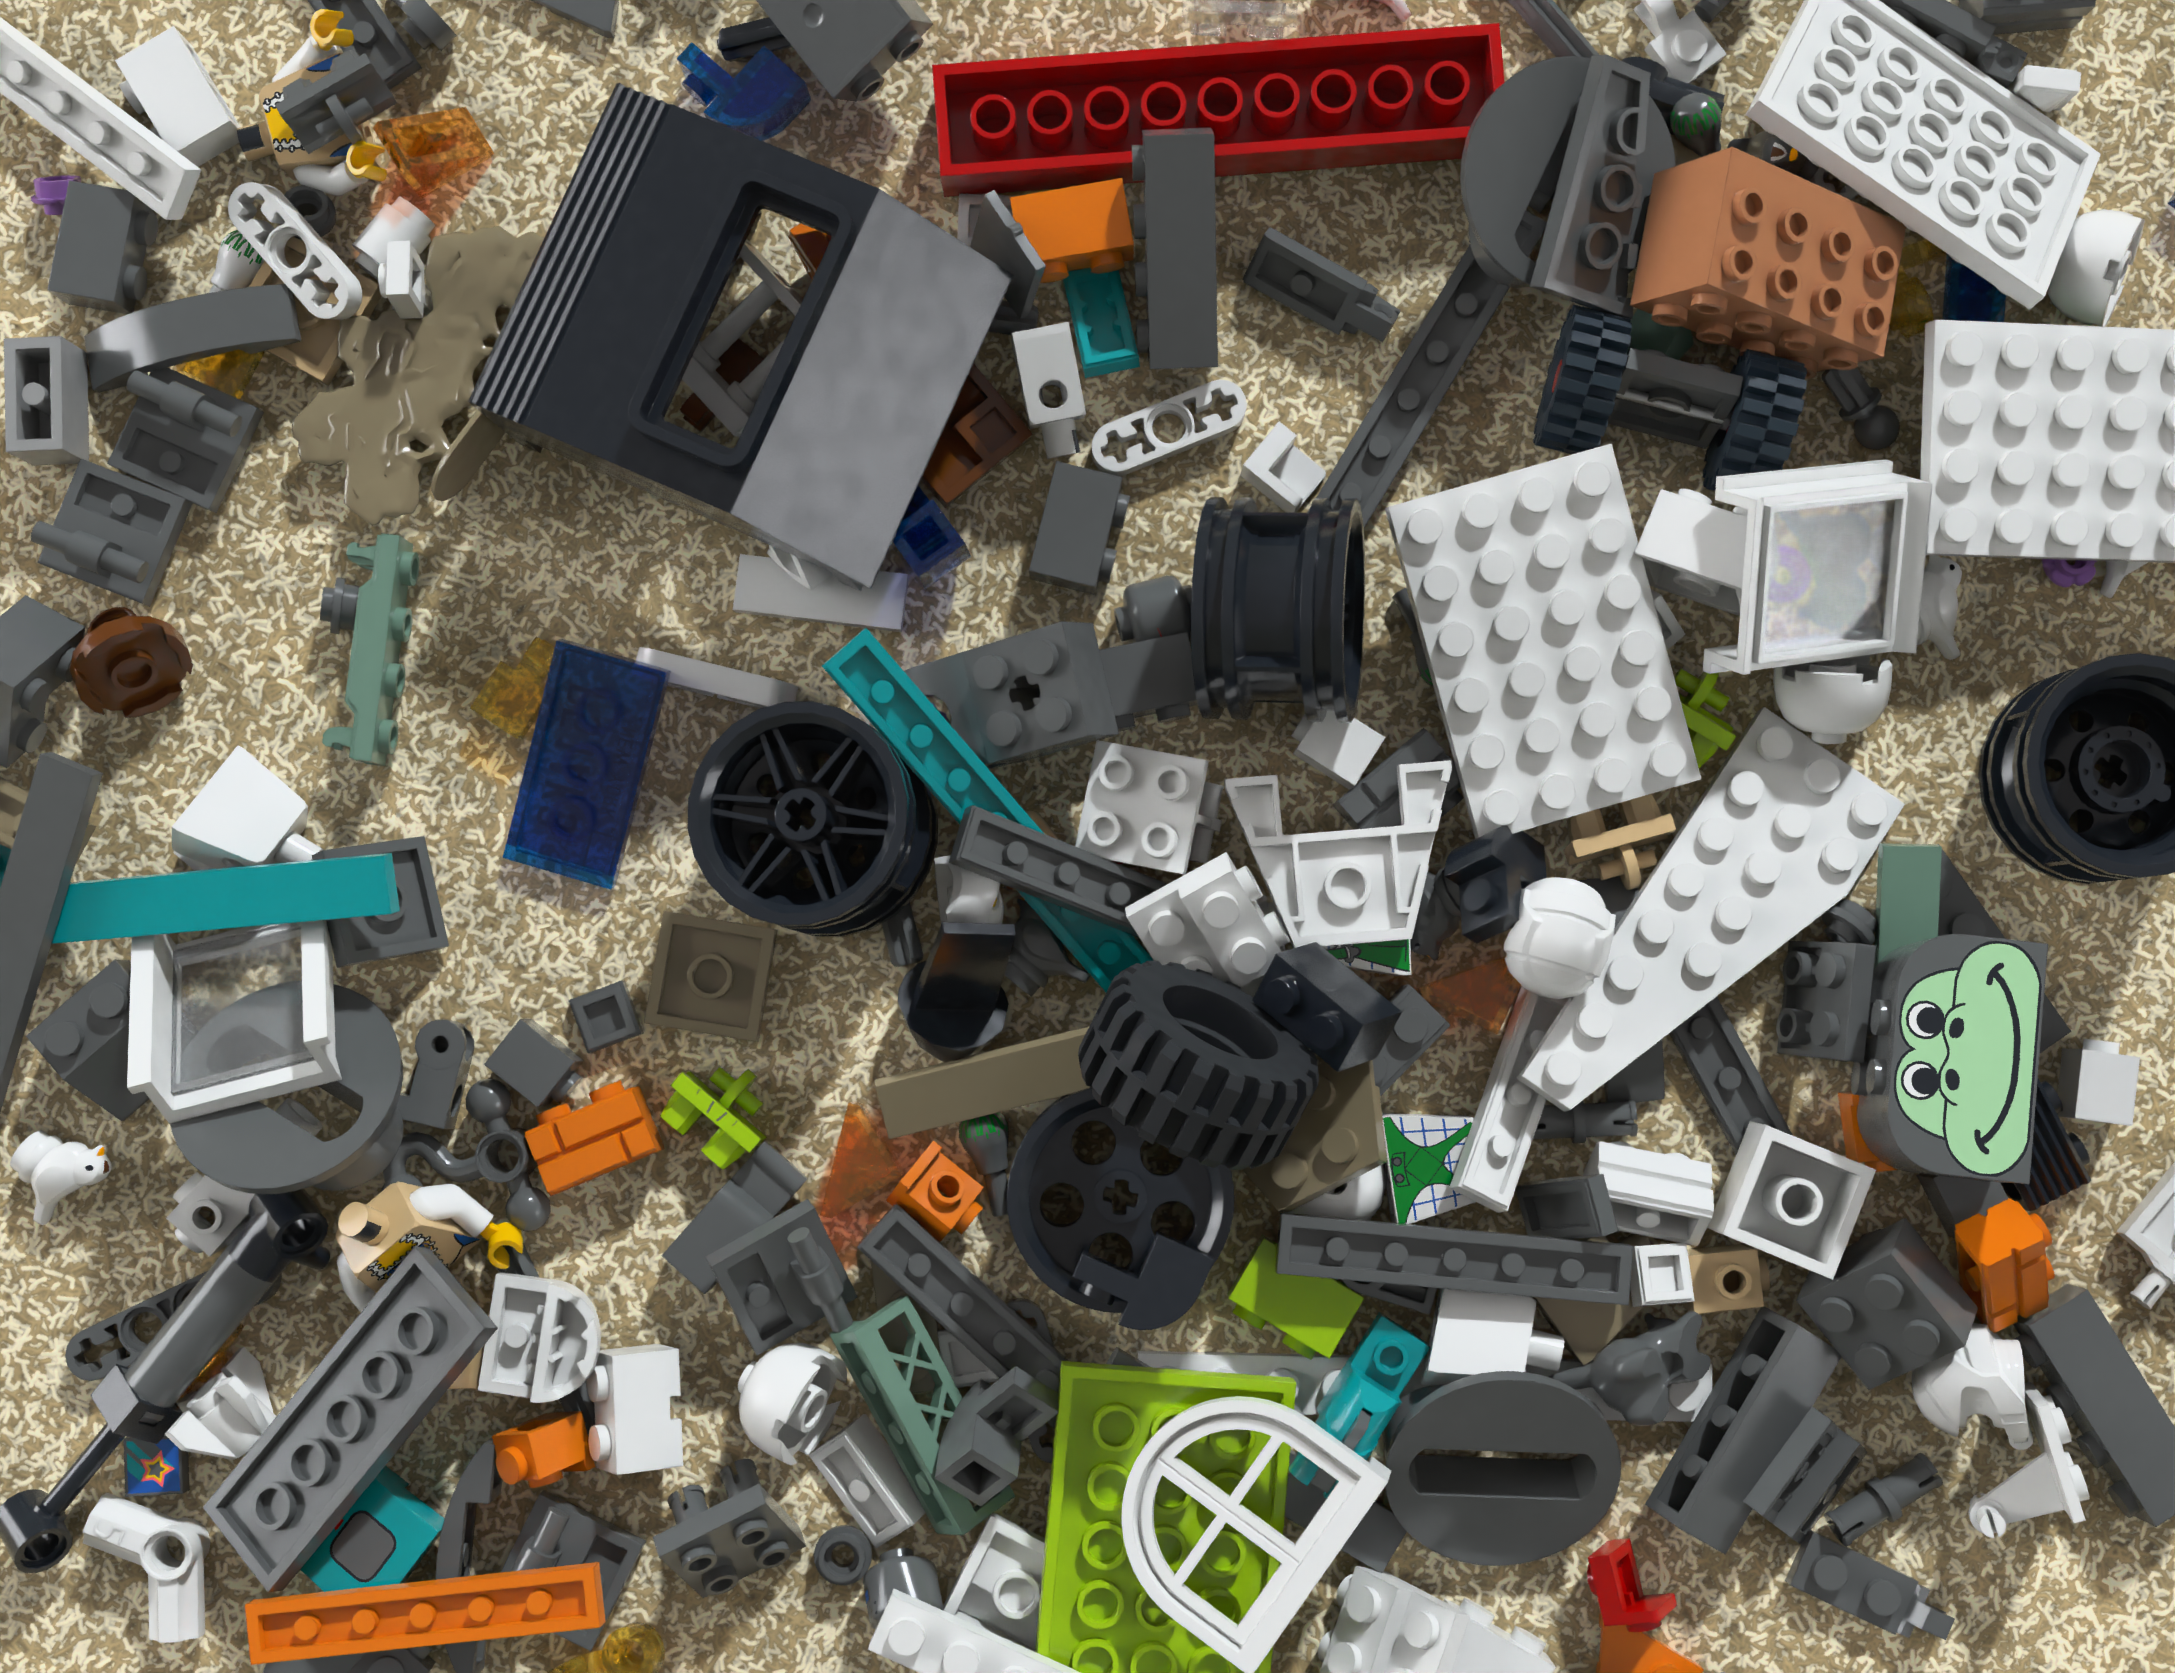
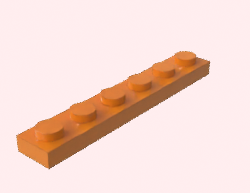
(425, 1613)

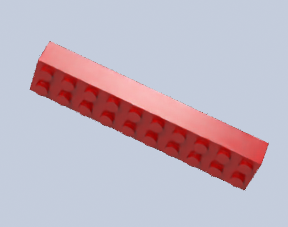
(1265, 100)

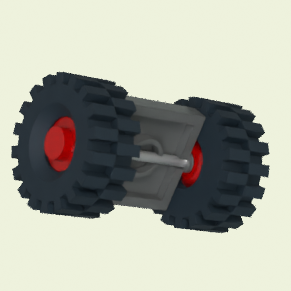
(1740, 414)

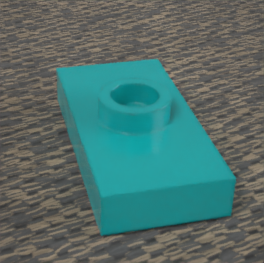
(1100, 322)

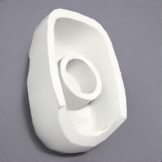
(966, 895)

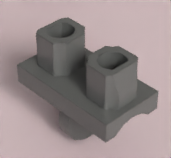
(335, 102)

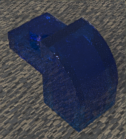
(755, 102)
(928, 542)

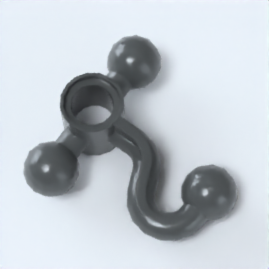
(487, 1103)

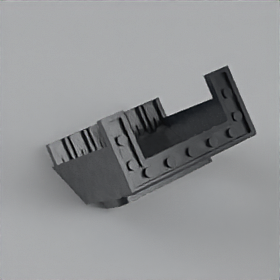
(634, 283)

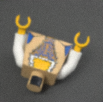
(336, 165)
(404, 1216)

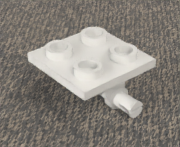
(1148, 808)
(2041, 1486)

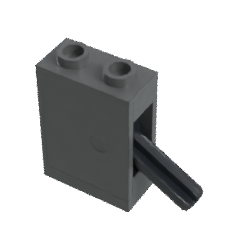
(839, 40)

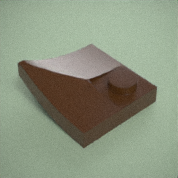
(974, 440)

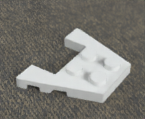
(1345, 881)

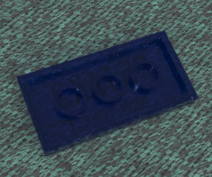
(586, 763)

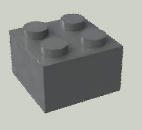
(1889, 1305)

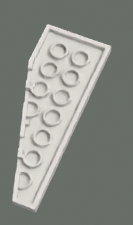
(1745, 874)

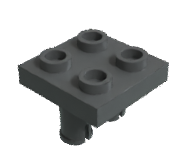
(731, 1539)

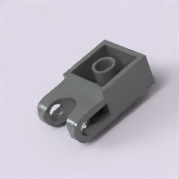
(1025, 693)

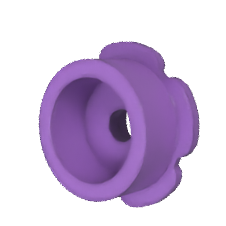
(52, 192)
(2065, 574)

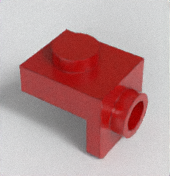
(1617, 1584)

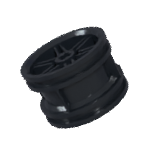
(1278, 608)
(2035, 730)
(731, 810)

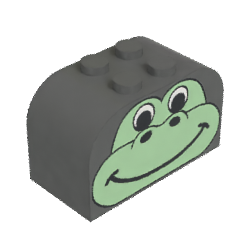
(1954, 1057)

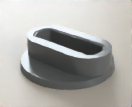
(1510, 152)
(268, 1154)
(1494, 1506)

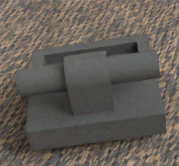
(184, 436)
(113, 532)
(1826, 1000)
(783, 1278)
(568, 1535)

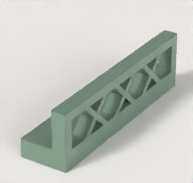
(901, 1417)

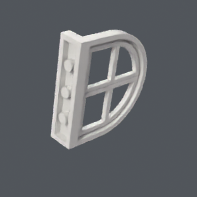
(1301, 1562)

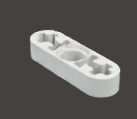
(271, 244)
(1212, 426)
(720, 680)

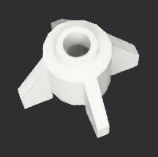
(225, 1412)

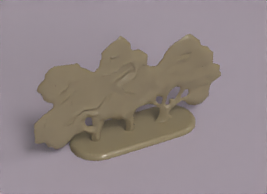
(416, 377)

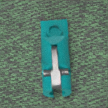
(1364, 1395)

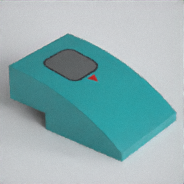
(376, 1539)

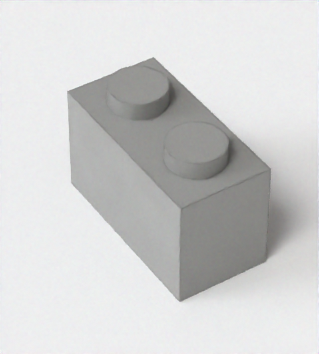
(46, 400)

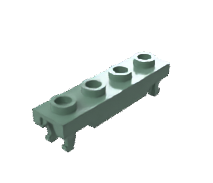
(377, 637)

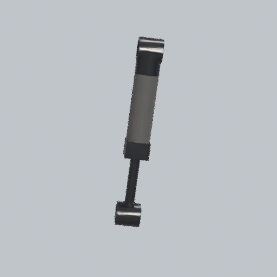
(143, 1397)

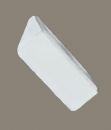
(868, 1481)

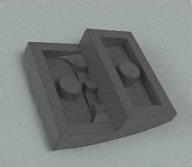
(1805, 1475)

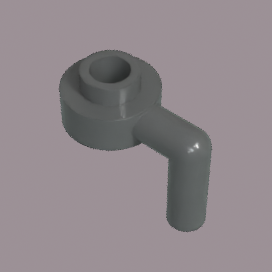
(425, 24)

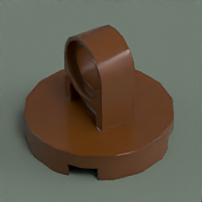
(129, 663)

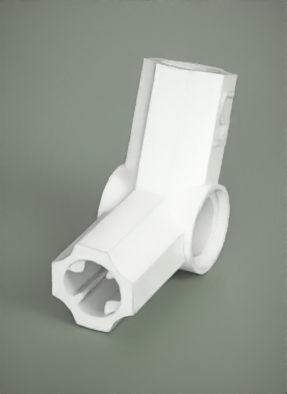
(173, 1585)

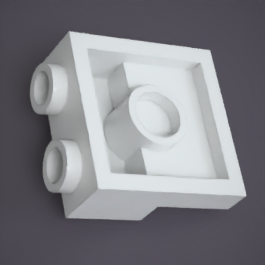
(1210, 923)
(1001, 1582)
(1390, 1628)

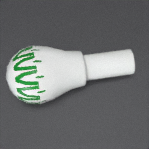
(235, 263)

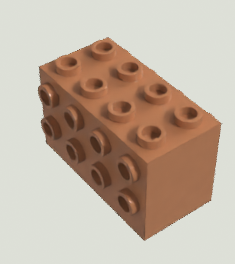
(1767, 262)

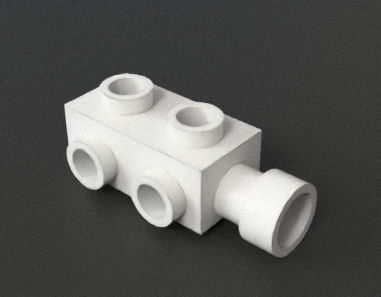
(228, 1204)

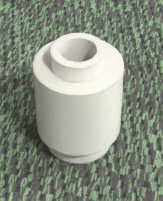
(392, 223)

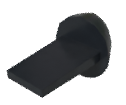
(956, 995)

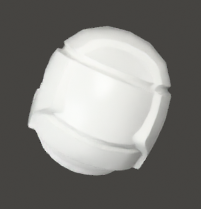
(1559, 938)
(1976, 1379)

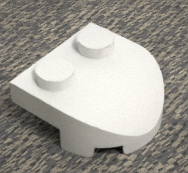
(543, 1338)

